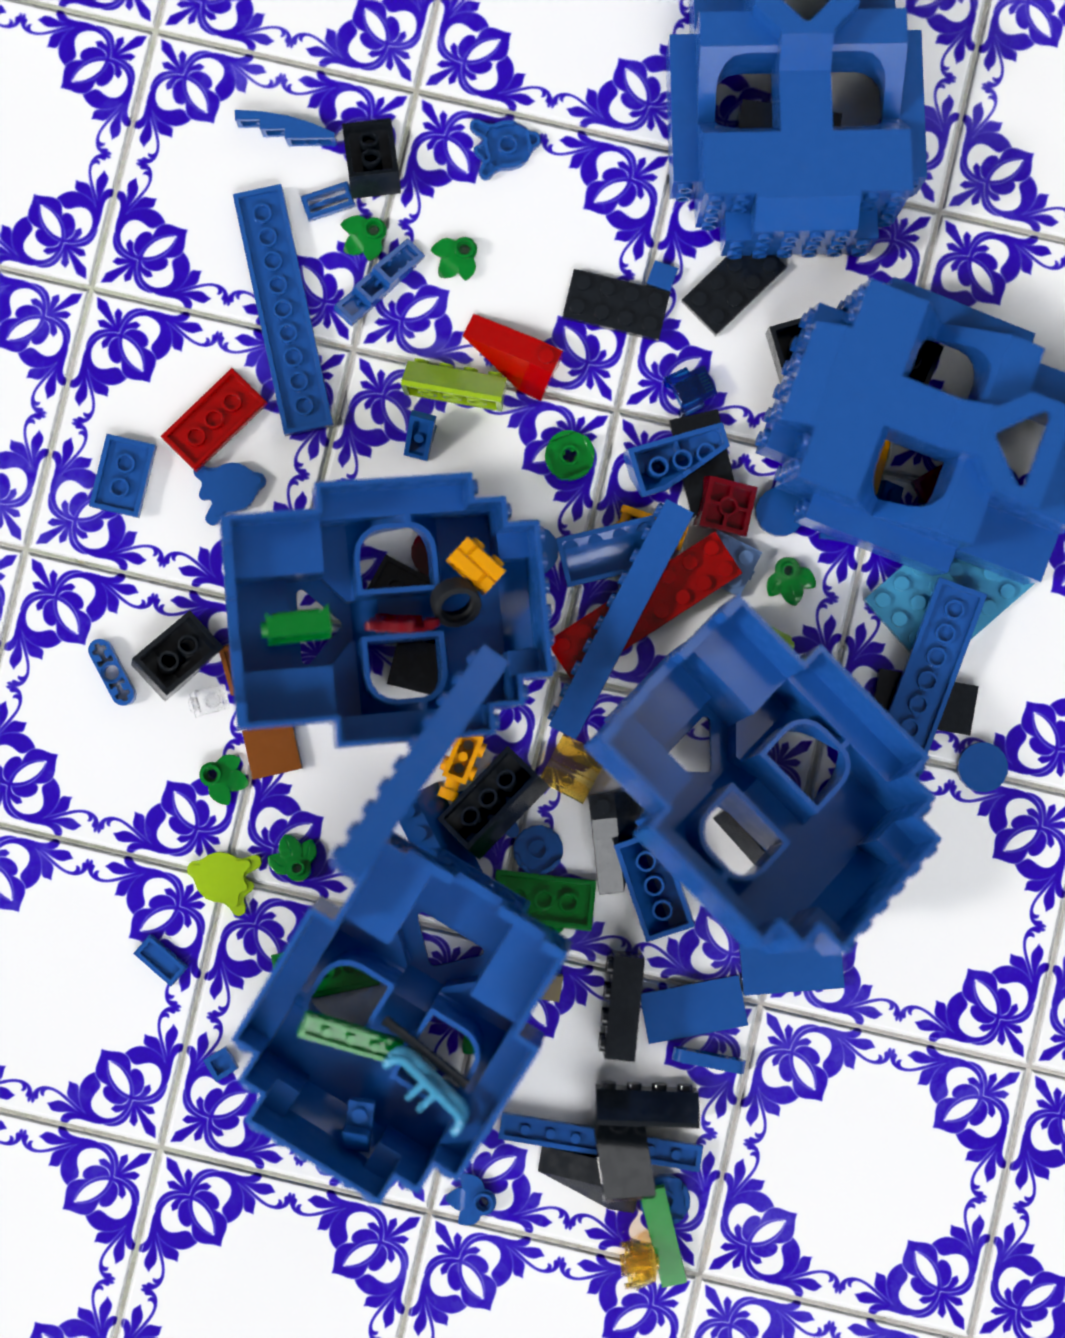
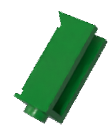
(297, 626)

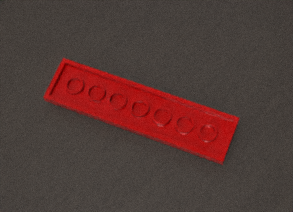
(683, 584)

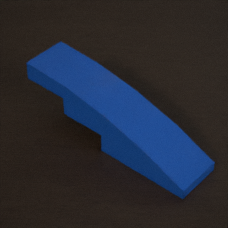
(296, 131)
(379, 282)

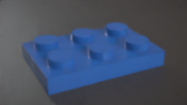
(123, 476)

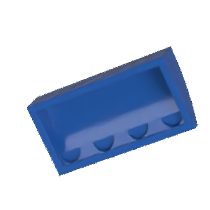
(601, 551)

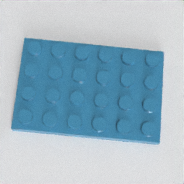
(906, 593)

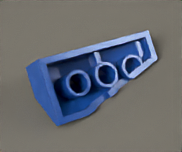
(667, 461)

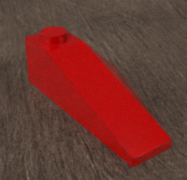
(519, 357)

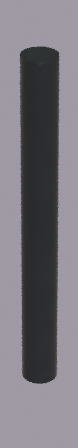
(425, 1051)

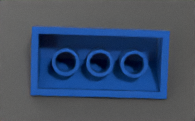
(427, 832)
(654, 891)

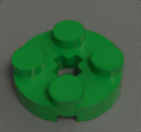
(575, 443)

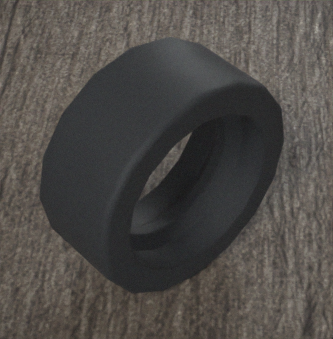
(451, 587)

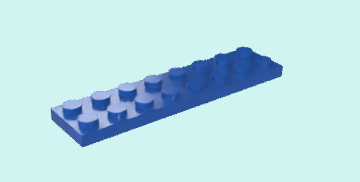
(935, 659)

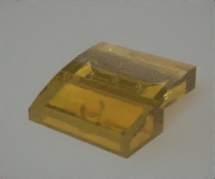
(571, 769)

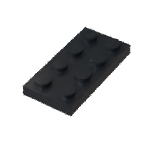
(731, 289)
(616, 305)

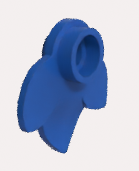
(467, 1199)

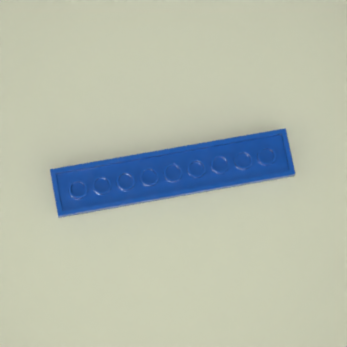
(283, 310)

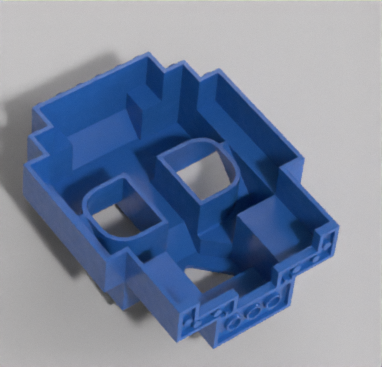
(803, 180)
(854, 391)
(318, 552)
(825, 858)
(486, 997)

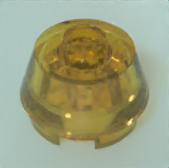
(638, 1263)

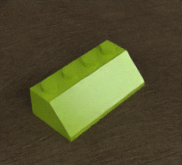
(454, 385)

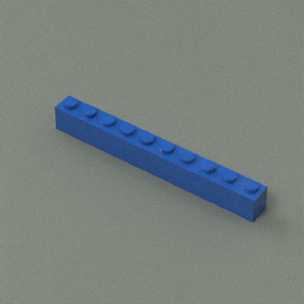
(621, 618)
(418, 765)

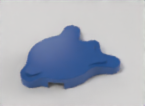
(503, 146)
(229, 488)

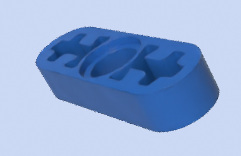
(110, 652)
(708, 1059)

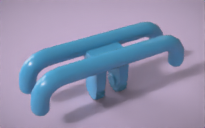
(432, 1082)

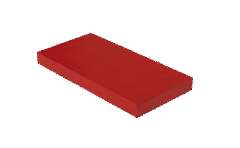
(214, 420)

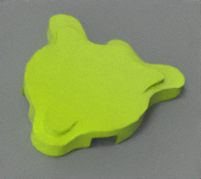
(224, 878)

